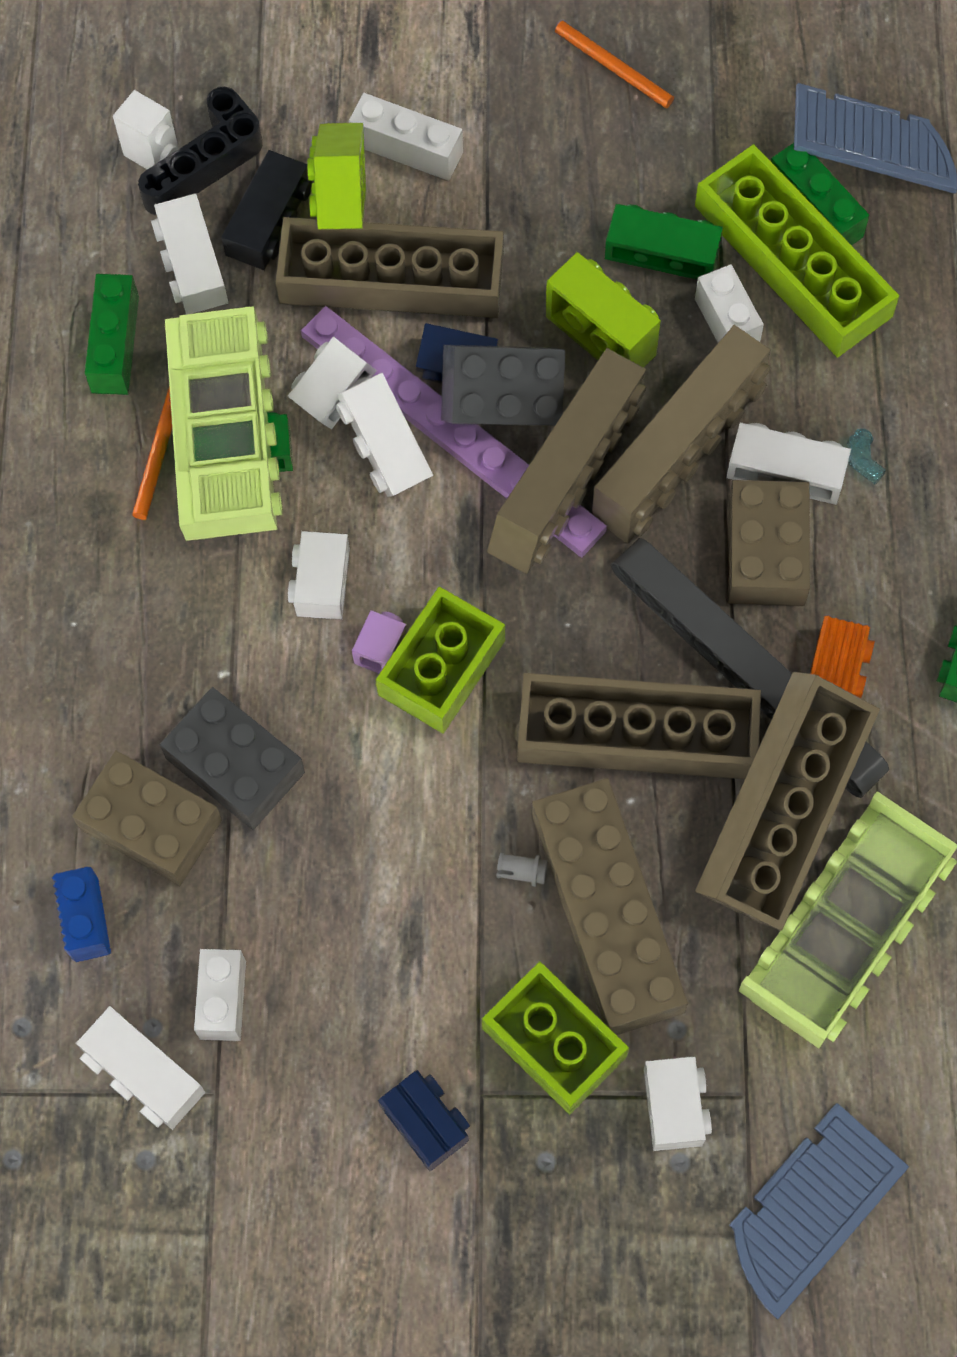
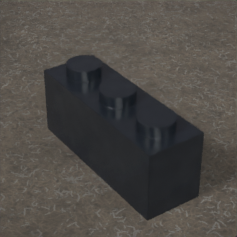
(257, 223)

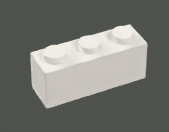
(409, 136)
(189, 254)
(383, 436)
(789, 457)
(139, 1069)

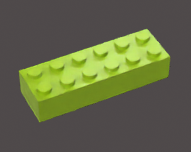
(796, 250)

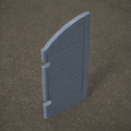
(872, 138)
(812, 1207)

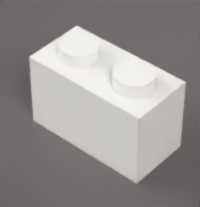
(145, 130)
(726, 303)
(331, 373)
(320, 575)
(220, 995)
(675, 1103)

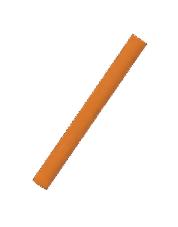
(614, 64)
(154, 461)

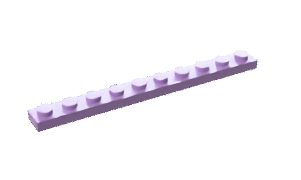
(465, 442)

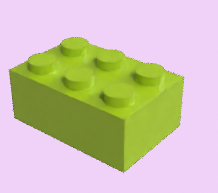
(338, 176)
(601, 312)
(440, 659)
(554, 1037)

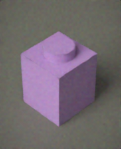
(378, 640)

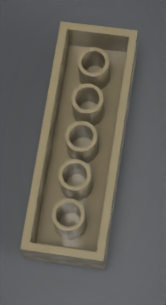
(391, 268)
(681, 434)
(567, 462)
(638, 726)
(787, 799)
(608, 907)

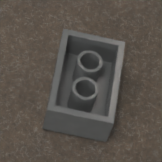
(502, 385)
(232, 758)

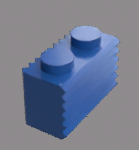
(81, 914)

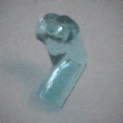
(860, 456)

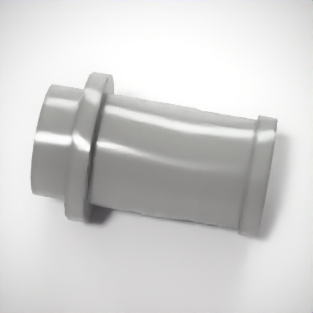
(522, 868)

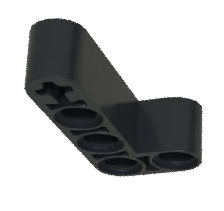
(164, 179)

